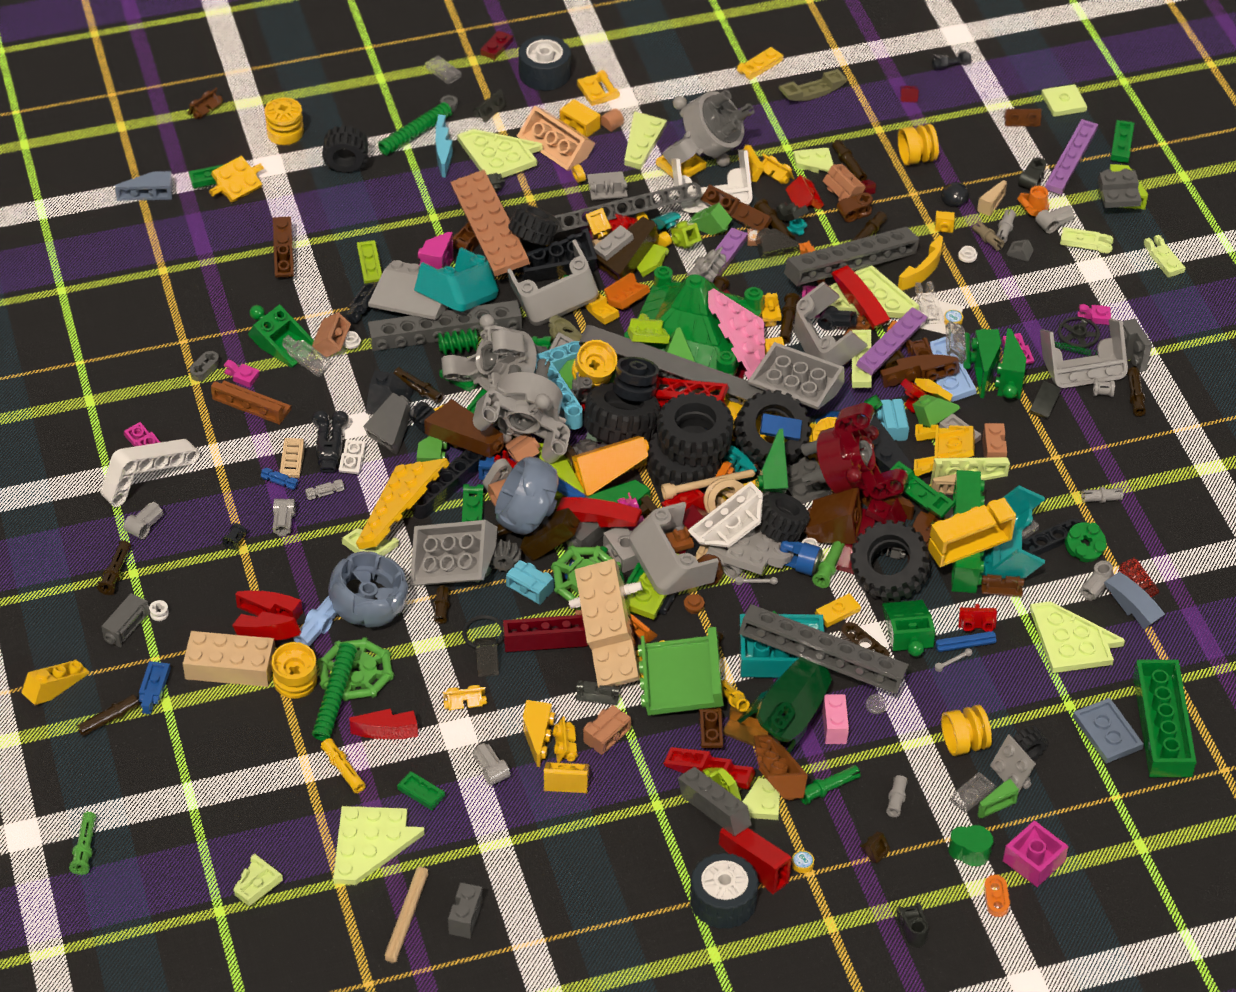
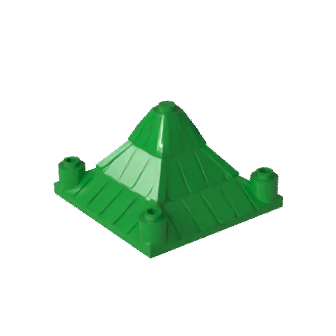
(687, 307)

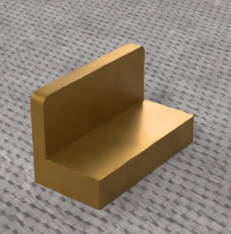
(743, 731)

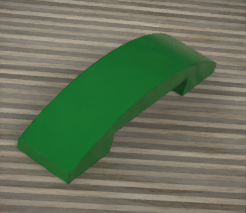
(923, 494)

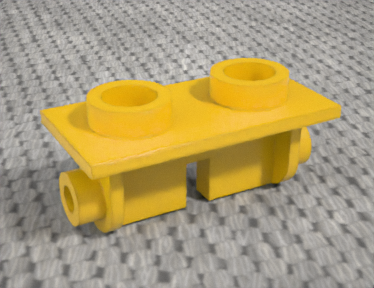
(781, 172)
(472, 695)
(563, 734)

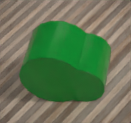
(971, 845)

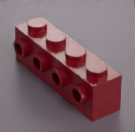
(544, 633)

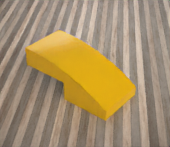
(602, 310)
(933, 389)

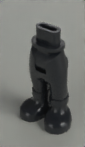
(329, 451)

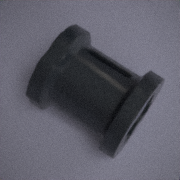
(234, 536)

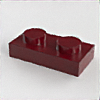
(496, 45)

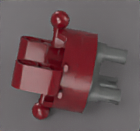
(849, 457)

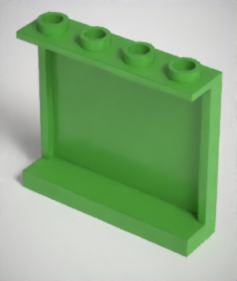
(681, 674)

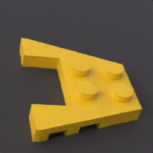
(949, 443)

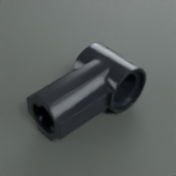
(833, 317)

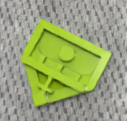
(653, 259)
(647, 330)
(724, 779)

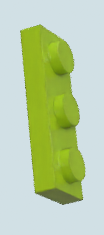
(369, 261)

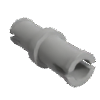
(1005, 225)
(1102, 495)
(897, 796)

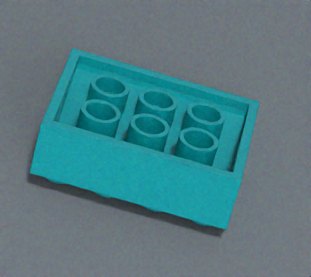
(766, 661)

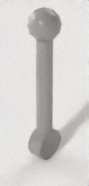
(739, 580)
(939, 666)

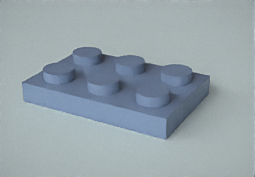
(1108, 730)

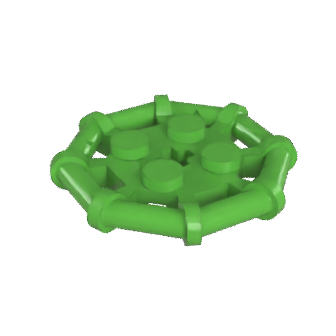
(579, 562)
(366, 665)

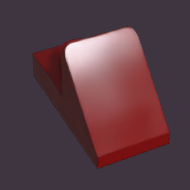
(914, 393)

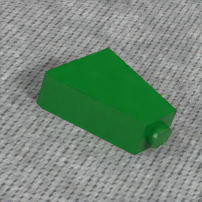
(612, 494)

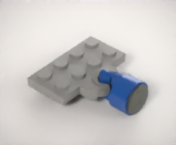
(758, 550)

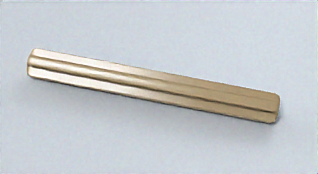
(406, 914)

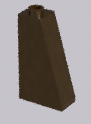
(632, 254)

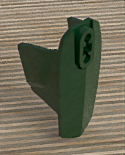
(796, 695)

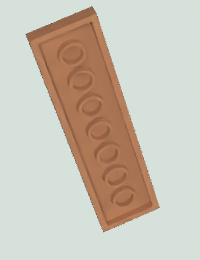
(489, 222)

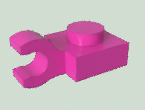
(1096, 313)
(243, 375)

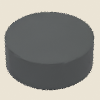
(451, 101)

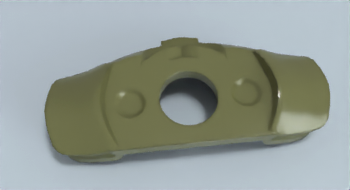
(558, 324)

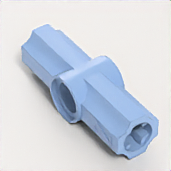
(316, 622)

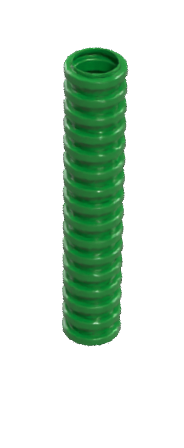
(413, 129)
(334, 691)

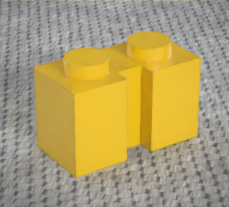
(580, 117)

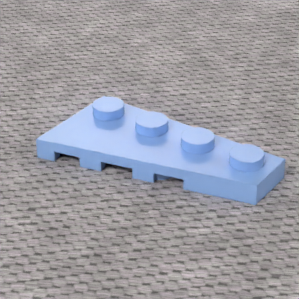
(958, 384)

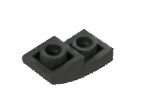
(790, 212)
(1045, 400)

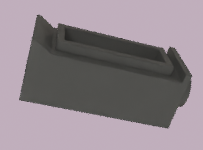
(125, 620)

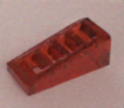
(1133, 567)

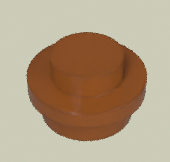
(694, 603)

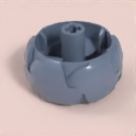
(527, 495)
(363, 607)

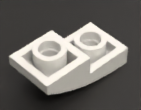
(352, 457)

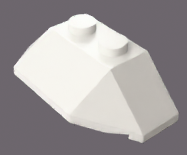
(730, 519)

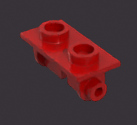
(624, 221)

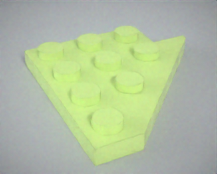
(499, 152)
(891, 298)
(1072, 640)
(369, 840)

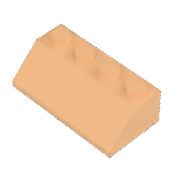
(558, 139)

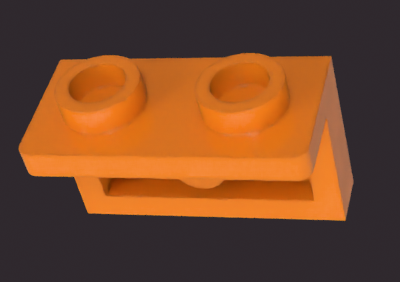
(625, 292)

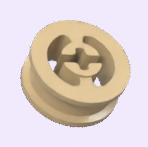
(714, 488)

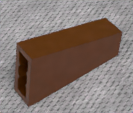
(455, 426)

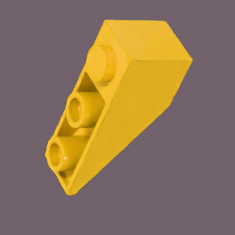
(49, 682)
(536, 724)

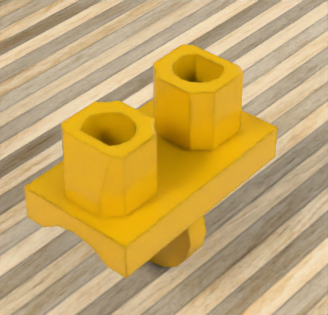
(771, 311)

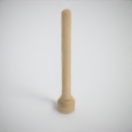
(670, 490)

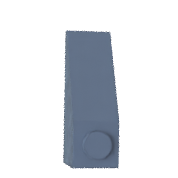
(146, 187)

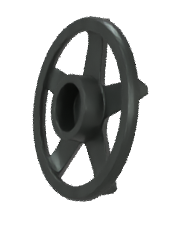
(1078, 332)

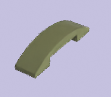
(830, 81)

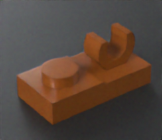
(680, 539)

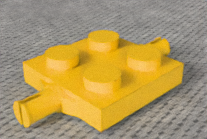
(236, 179)

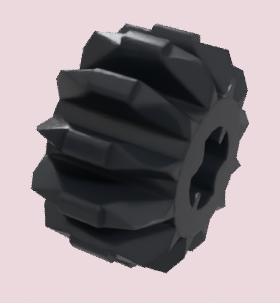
(420, 413)

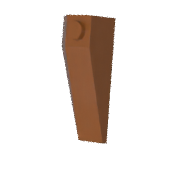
(779, 767)

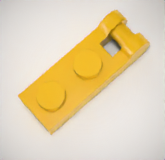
(760, 63)

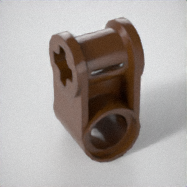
(853, 208)
(465, 238)
(918, 347)

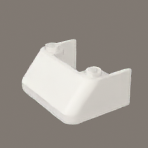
(738, 184)

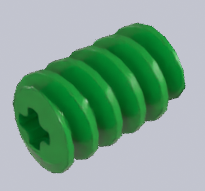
(457, 341)

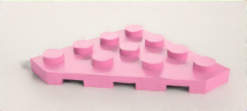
(742, 328)

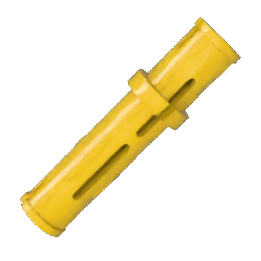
(739, 696)
(339, 760)

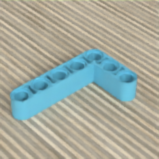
(570, 408)

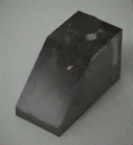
(774, 243)

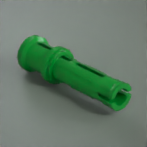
(820, 787)

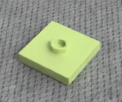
(1064, 100)

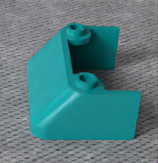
(459, 287)
(1009, 558)

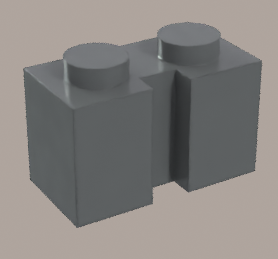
(466, 911)

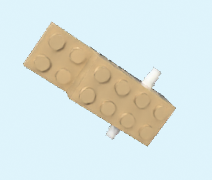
(608, 621)

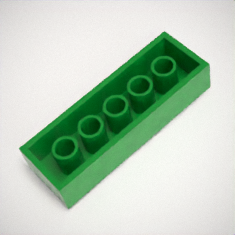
(967, 495)
(1164, 718)

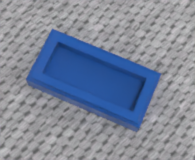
(771, 424)

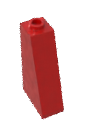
(768, 860)

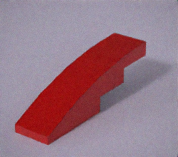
(861, 296)
(601, 511)
(686, 759)

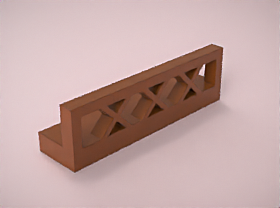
(250, 401)

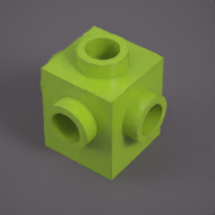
(685, 234)

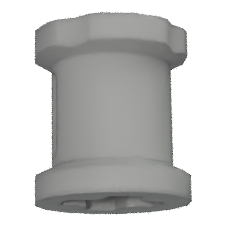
(1103, 388)

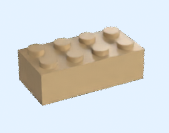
(229, 658)

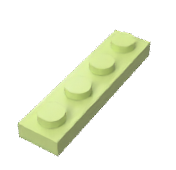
(860, 378)

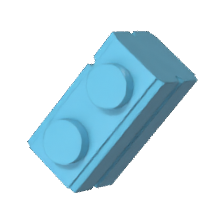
(894, 418)
(530, 582)

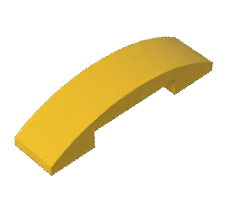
(925, 269)

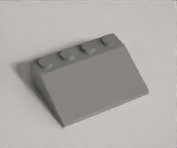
(397, 293)
(799, 374)
(452, 552)

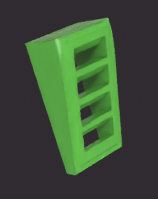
(999, 799)

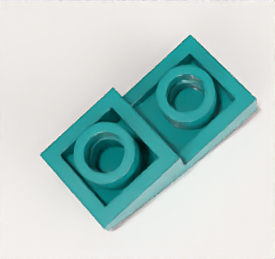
(667, 220)
(740, 461)

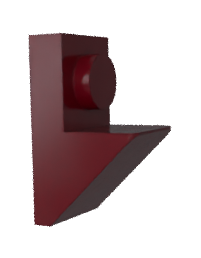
(883, 511)

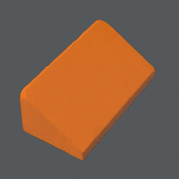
(641, 629)

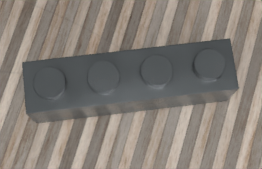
(714, 801)

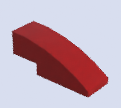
(270, 602)
(267, 626)
(384, 725)

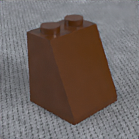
(835, 518)

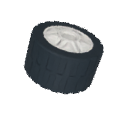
(544, 62)
(724, 890)

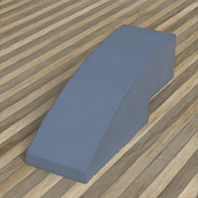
(1134, 599)

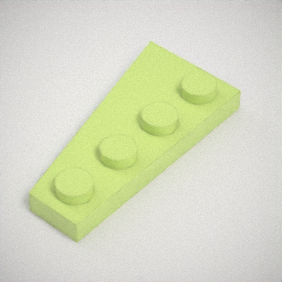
(642, 139)
(989, 467)

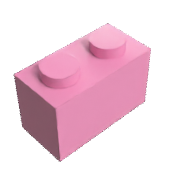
(835, 719)

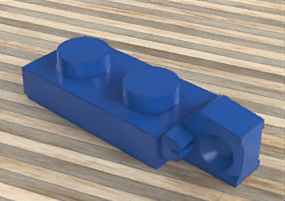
(153, 685)

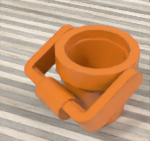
(1035, 201)

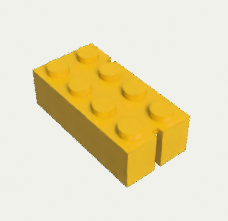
(971, 532)

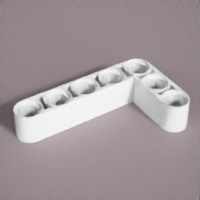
(140, 459)

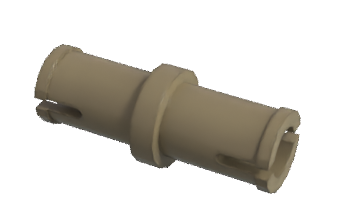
(988, 235)

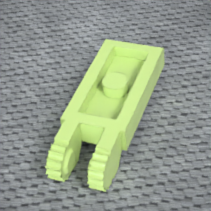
(1086, 240)
(1164, 256)

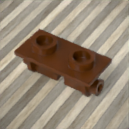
(199, 107)
(1022, 117)
(997, 586)

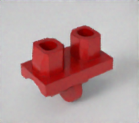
(977, 618)

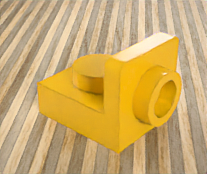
(944, 221)
(598, 223)

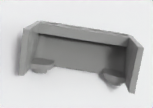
(558, 296)
(826, 347)
(1106, 366)
(663, 567)

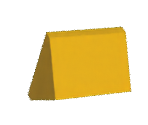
(566, 777)

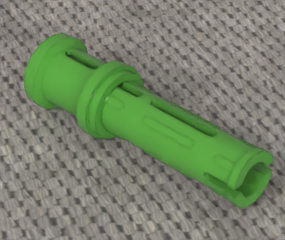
(827, 567)
(79, 858)

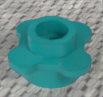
(797, 226)

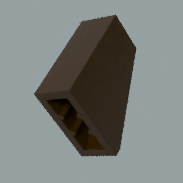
(550, 533)

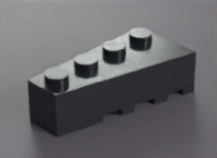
(556, 258)
(886, 449)

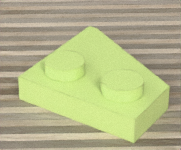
(813, 159)
(383, 547)
(763, 800)
(256, 881)

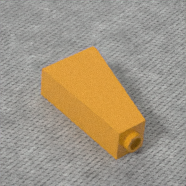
(606, 463)

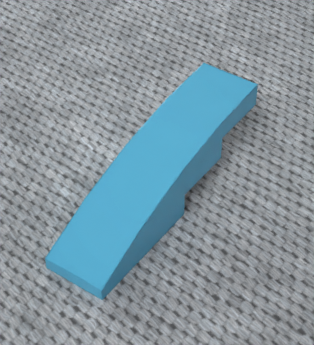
(444, 146)

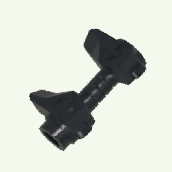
(942, 61)

